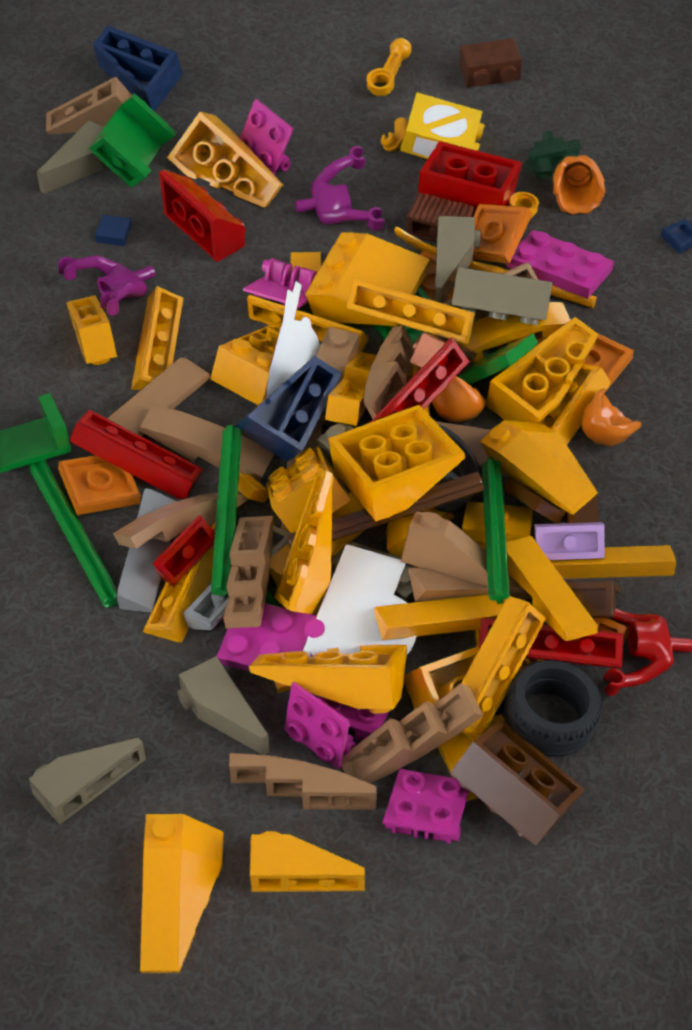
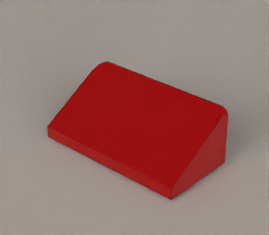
(185, 551)

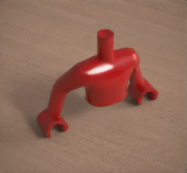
(646, 639)

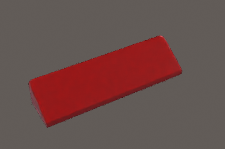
(428, 380)
(135, 455)
(597, 649)

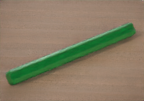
(226, 508)
(495, 531)
(75, 533)

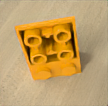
(246, 363)
(291, 487)

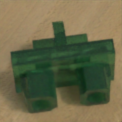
(550, 152)

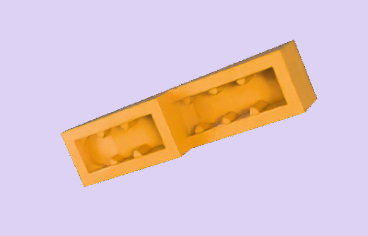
(347, 399)
(548, 590)

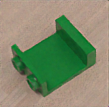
(131, 140)
(34, 439)

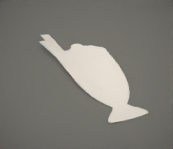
(295, 343)

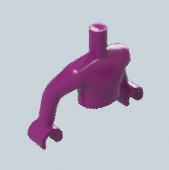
(333, 201)
(117, 284)

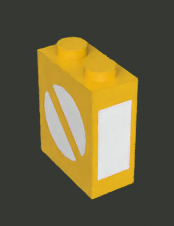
(443, 121)

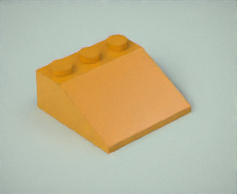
(368, 260)
(393, 460)

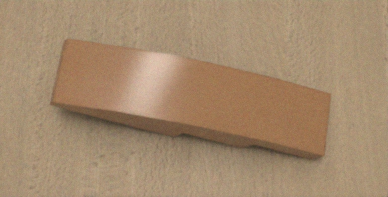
(389, 370)
(200, 438)
(170, 520)
(249, 572)
(417, 734)
(316, 784)

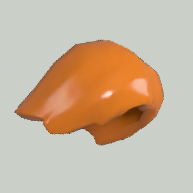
(578, 185)
(459, 402)
(605, 423)

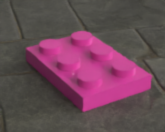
(562, 263)
(279, 632)

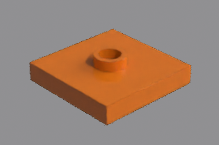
(499, 231)
(97, 485)

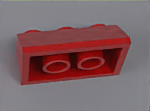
(469, 176)
(201, 216)

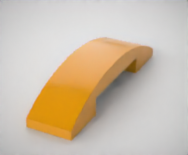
(493, 332)

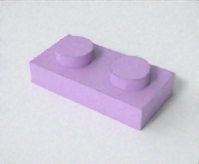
(571, 540)

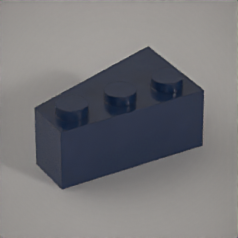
(138, 64)
(291, 411)

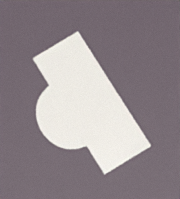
(357, 587)

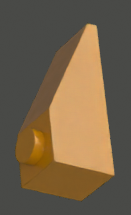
(92, 330)
(291, 864)

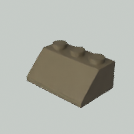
(502, 295)

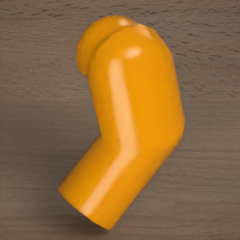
(395, 139)

